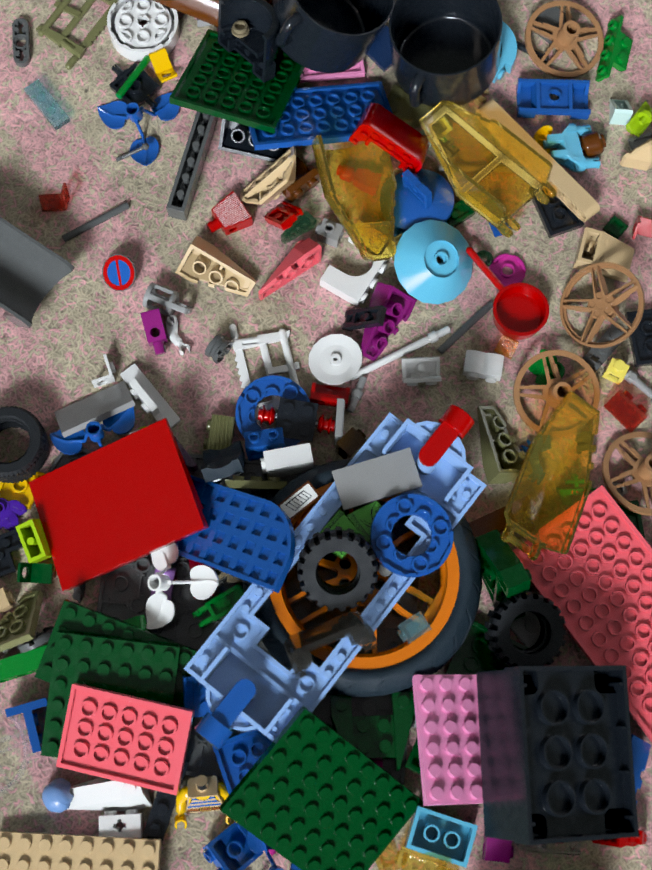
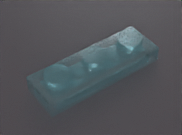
(47, 105)

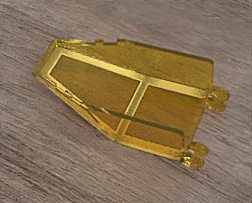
(487, 164)

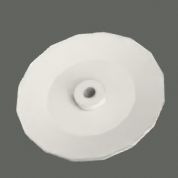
(335, 359)

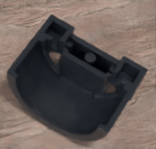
(259, 45)

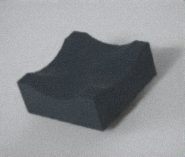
(223, 462)

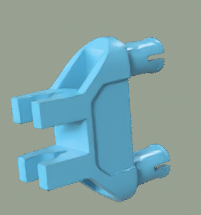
(569, 148)

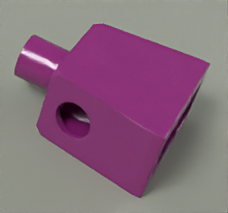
(150, 320)

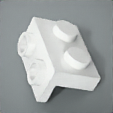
(421, 370)

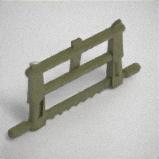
(61, 39)

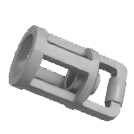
(172, 303)

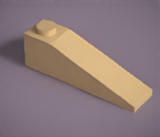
(210, 265)

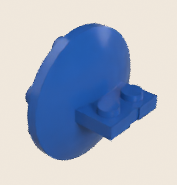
(421, 198)

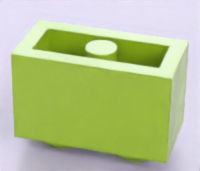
(34, 541)

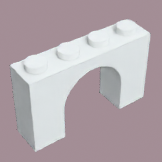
(352, 288)

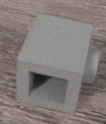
(329, 232)

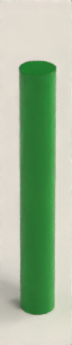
(134, 75)

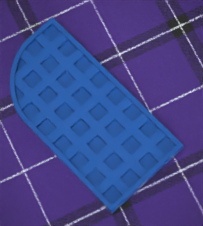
(244, 536)

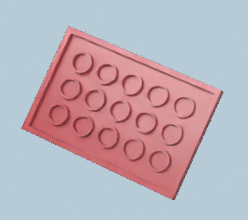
(125, 738)

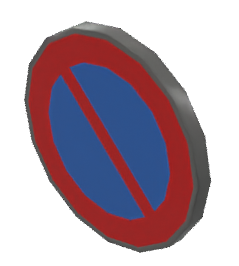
(119, 272)

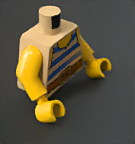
(200, 795)

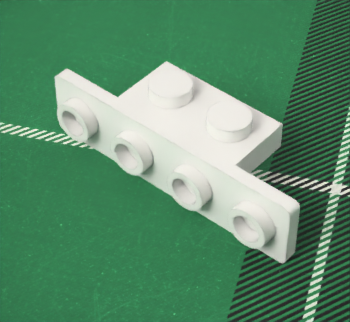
(151, 399)

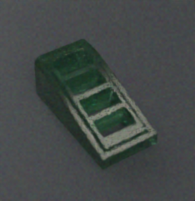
(300, 226)

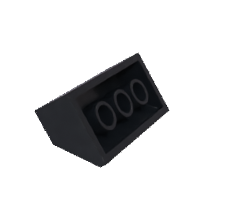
(238, 140)

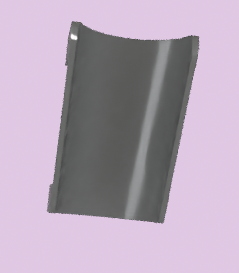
(26, 273)

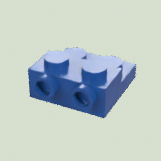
(230, 849)

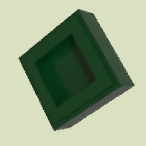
(615, 227)

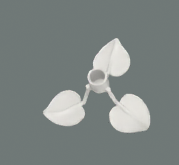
(159, 609)

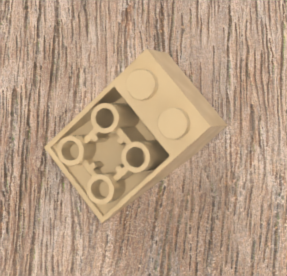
(598, 247)

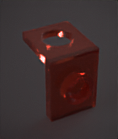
(55, 202)

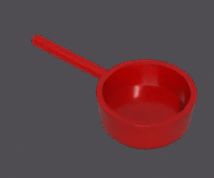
(517, 308)

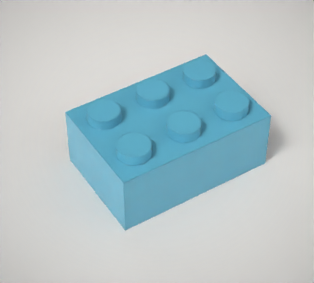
(441, 836)

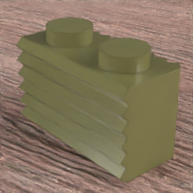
(220, 432)

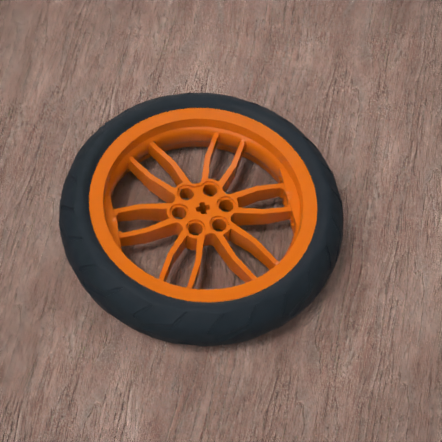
(391, 670)

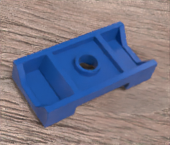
(534, 98)

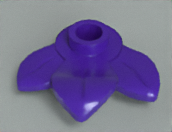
(10, 513)

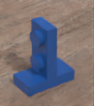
(31, 720)

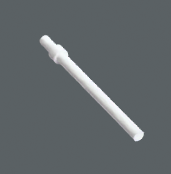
(431, 337)

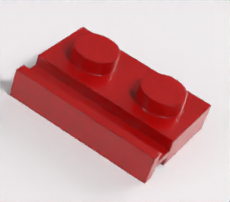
(283, 216)

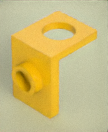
(162, 65)

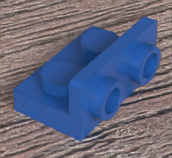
(263, 440)

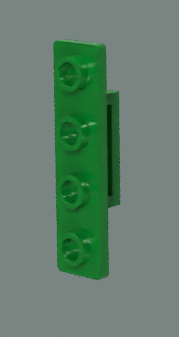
(615, 50)

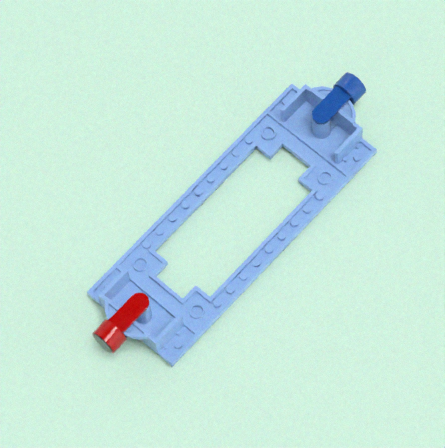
(248, 685)

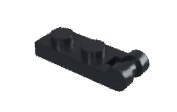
(364, 318)

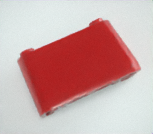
(392, 136)

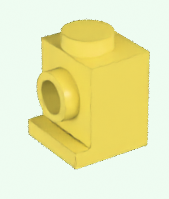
(617, 368)

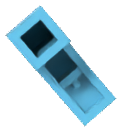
(508, 52)

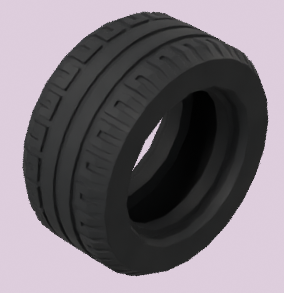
(38, 447)

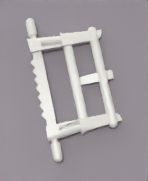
(262, 341)

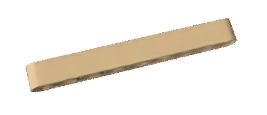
(566, 187)

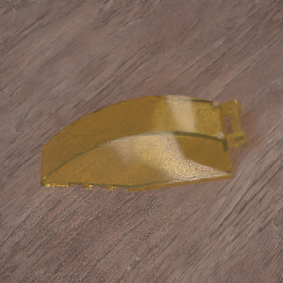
(553, 480)

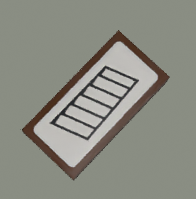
(299, 500)

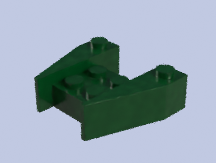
(501, 568)
(375, 736)

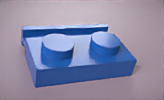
(195, 696)

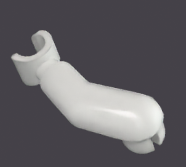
(172, 334)

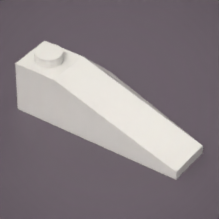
(108, 795)

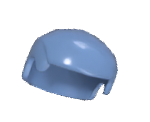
(57, 795)

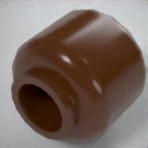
(593, 143)

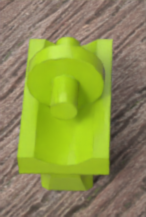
(640, 120)

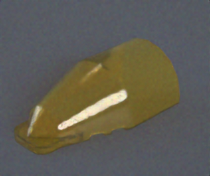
(361, 193)

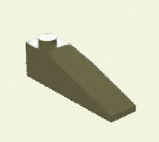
(498, 448)

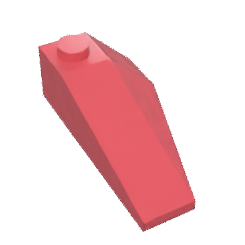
(300, 259)

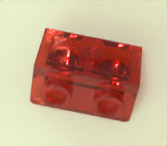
(626, 410)

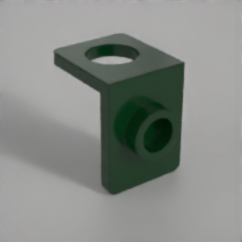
(35, 573)

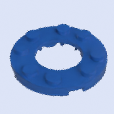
(260, 389)
(432, 514)

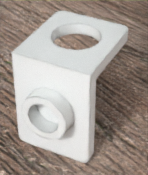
(107, 379)

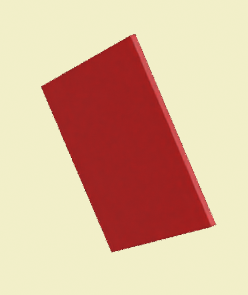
(117, 505)

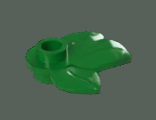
(538, 369)

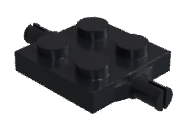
(140, 91)

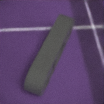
(17, 37)

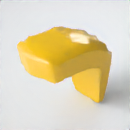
(541, 135)

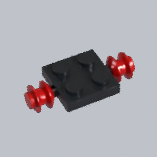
(297, 419)

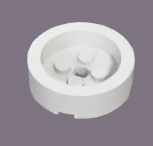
(137, 41)

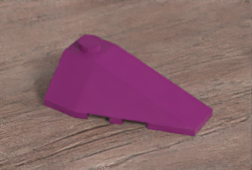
(398, 308)

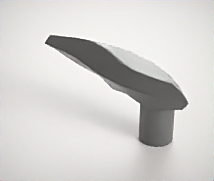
(79, 592)

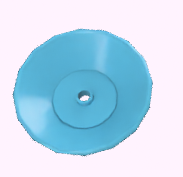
(418, 265)

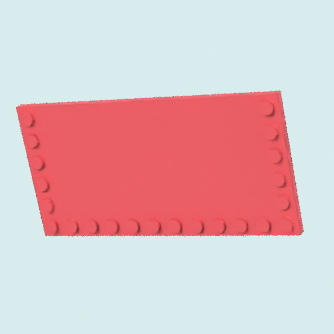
(605, 595)

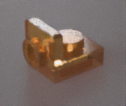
(506, 346)

